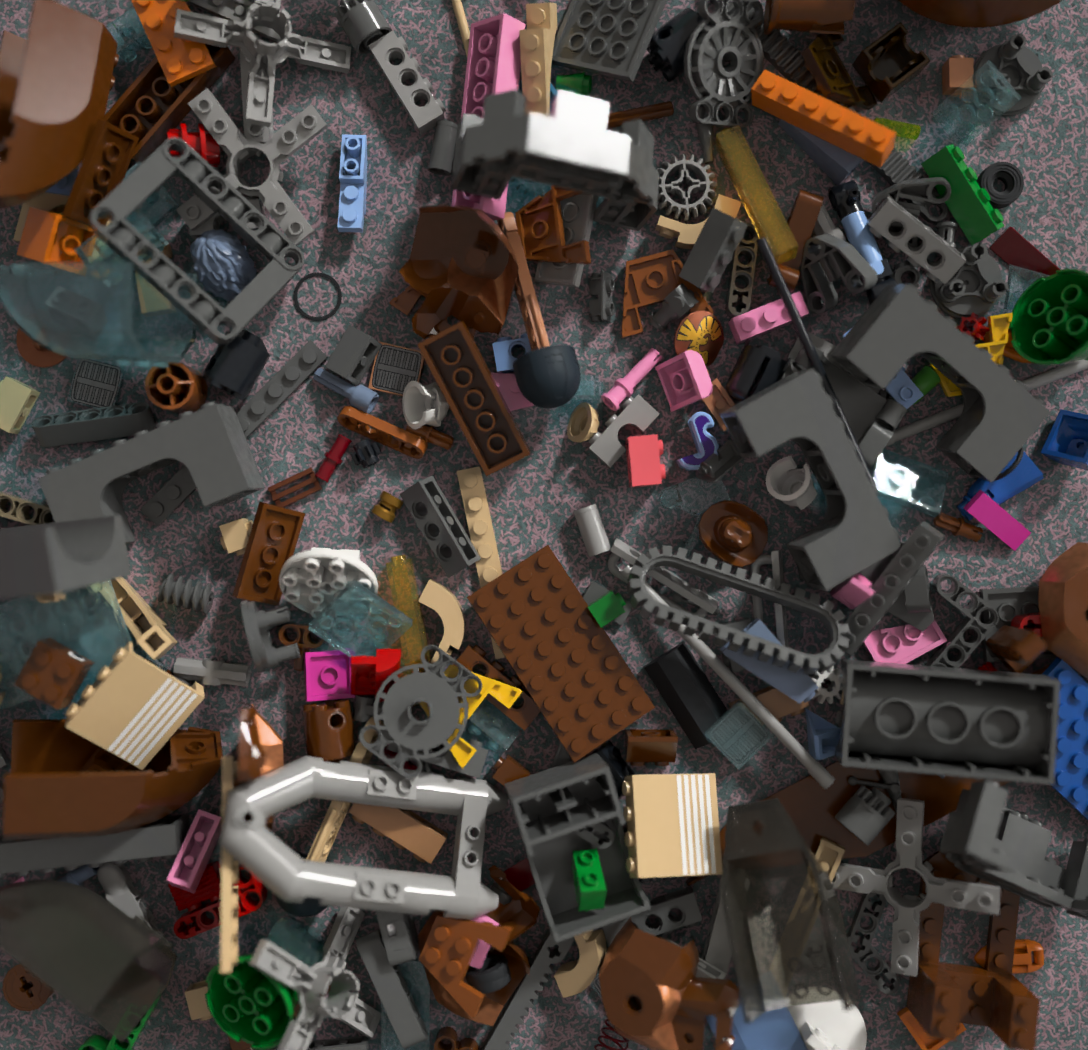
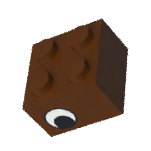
(53, 673)

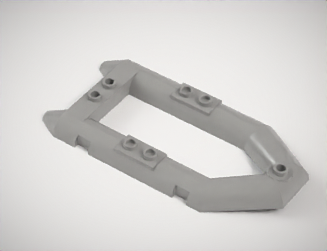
(360, 886)

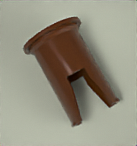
(808, 15)

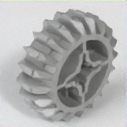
(694, 185)

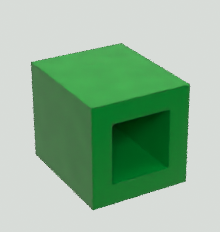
(607, 608)

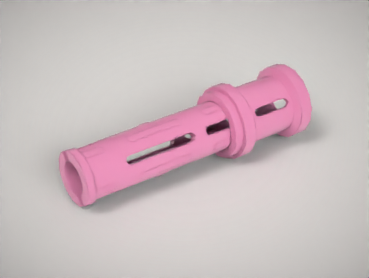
(624, 386)

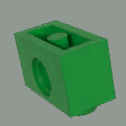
(588, 880)

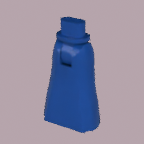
(1020, 479)

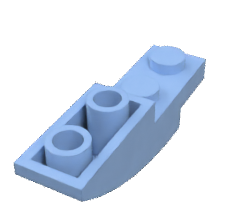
(352, 183)

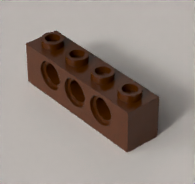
(522, 714)

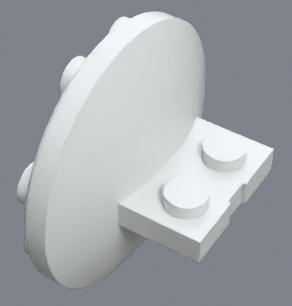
(320, 574)
(829, 1026)

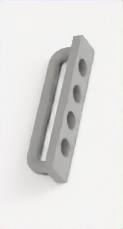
(776, 560)
(663, 575)

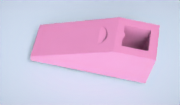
(853, 591)

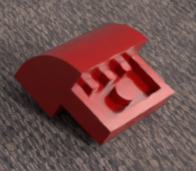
(371, 671)

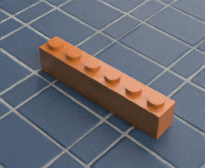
(823, 118)

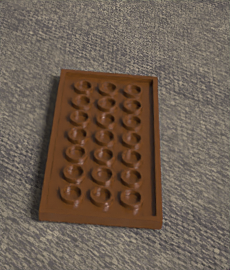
(560, 653)

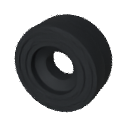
(1009, 175)
(492, 976)

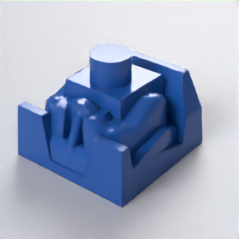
(1068, 440)

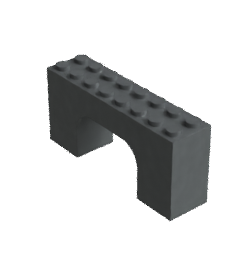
(996, 408)
(204, 441)
(855, 522)

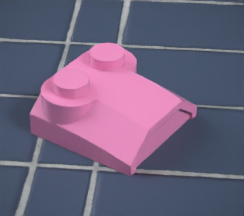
(684, 379)

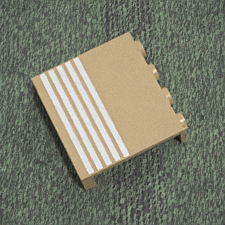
(132, 708)
(672, 825)

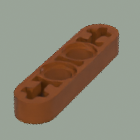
(405, 441)

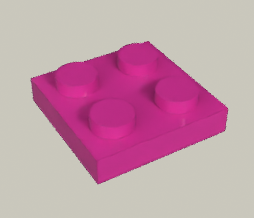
(327, 675)

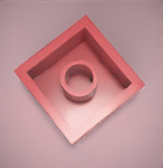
(644, 460)

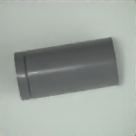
(443, 148)

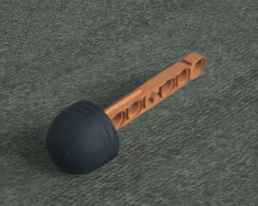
(547, 373)

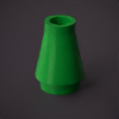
(578, 83)

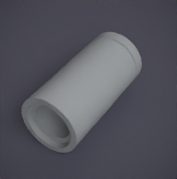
(592, 530)

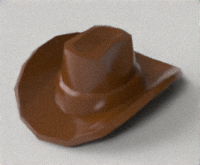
(733, 533)

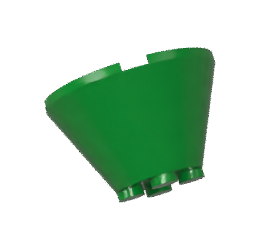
(1053, 319)
(250, 1004)

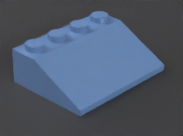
(768, 1032)

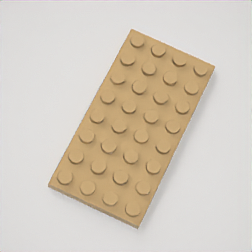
(229, 876)

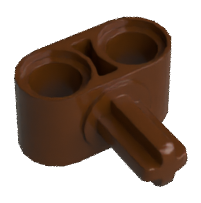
(303, 640)

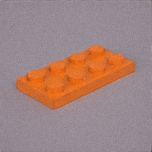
(178, 57)

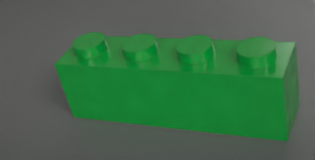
(967, 200)

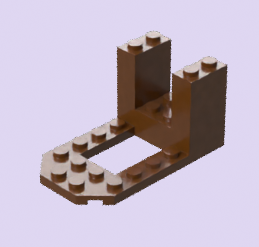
(969, 994)

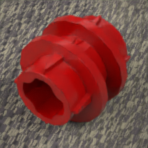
(199, 141)

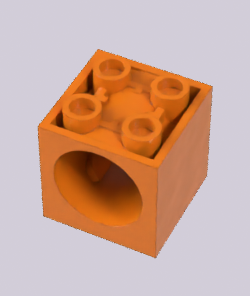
(52, 237)

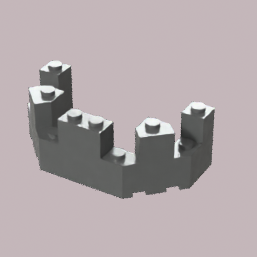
(559, 151)
(1013, 851)

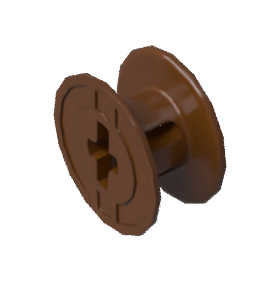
(21, 993)

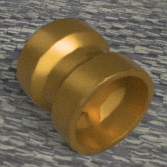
(389, 501)

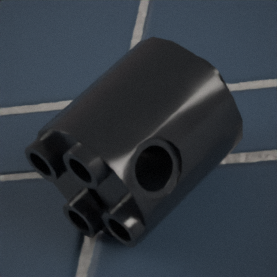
(670, 41)
(237, 364)

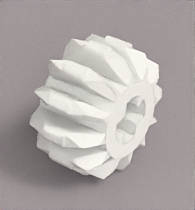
(833, 689)

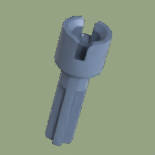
(359, 396)

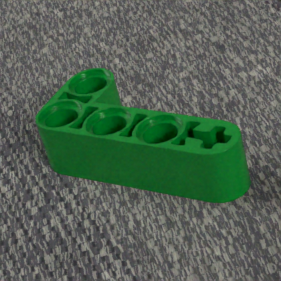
(101, 1043)

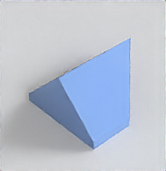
(822, 736)

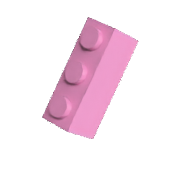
(765, 319)
(195, 851)

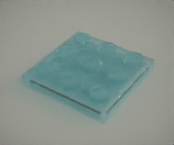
(360, 622)

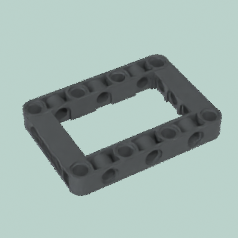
(164, 274)

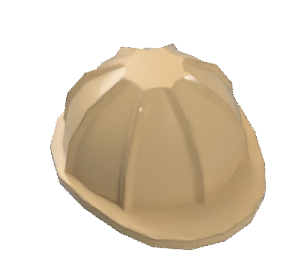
(583, 423)

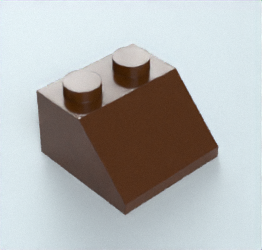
(650, 746)

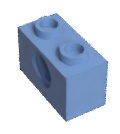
(503, 352)

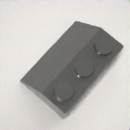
(713, 250)

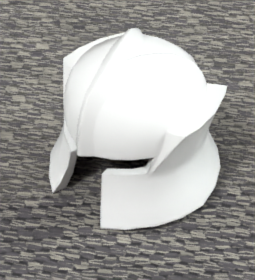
(424, 405)
(791, 487)

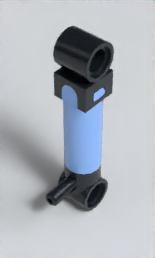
(846, 201)

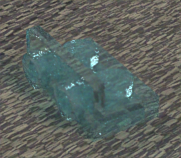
(493, 727)

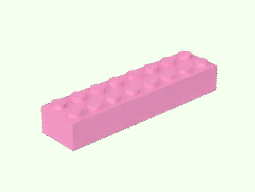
(490, 69)

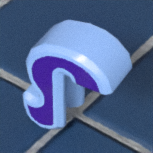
(703, 440)

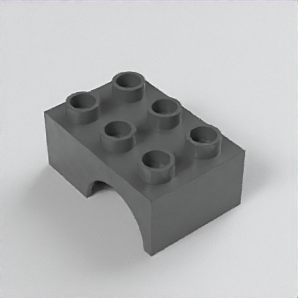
(547, 813)

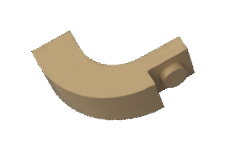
(688, 233)
(450, 610)
(579, 974)

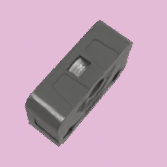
(398, 936)

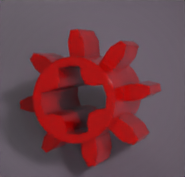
(978, 324)

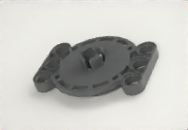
(733, 41)
(401, 726)

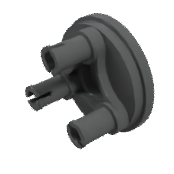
(1020, 69)
(973, 287)
(258, 628)

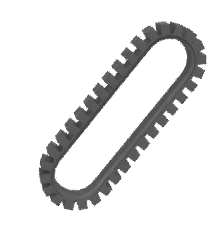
(796, 601)

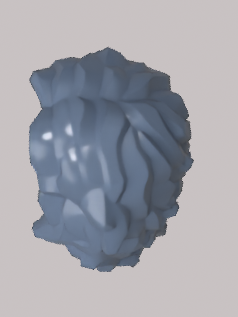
(222, 263)

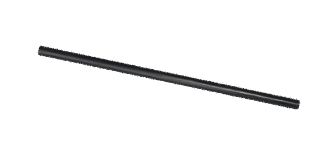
(806, 341)

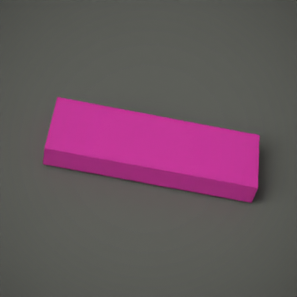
(997, 520)

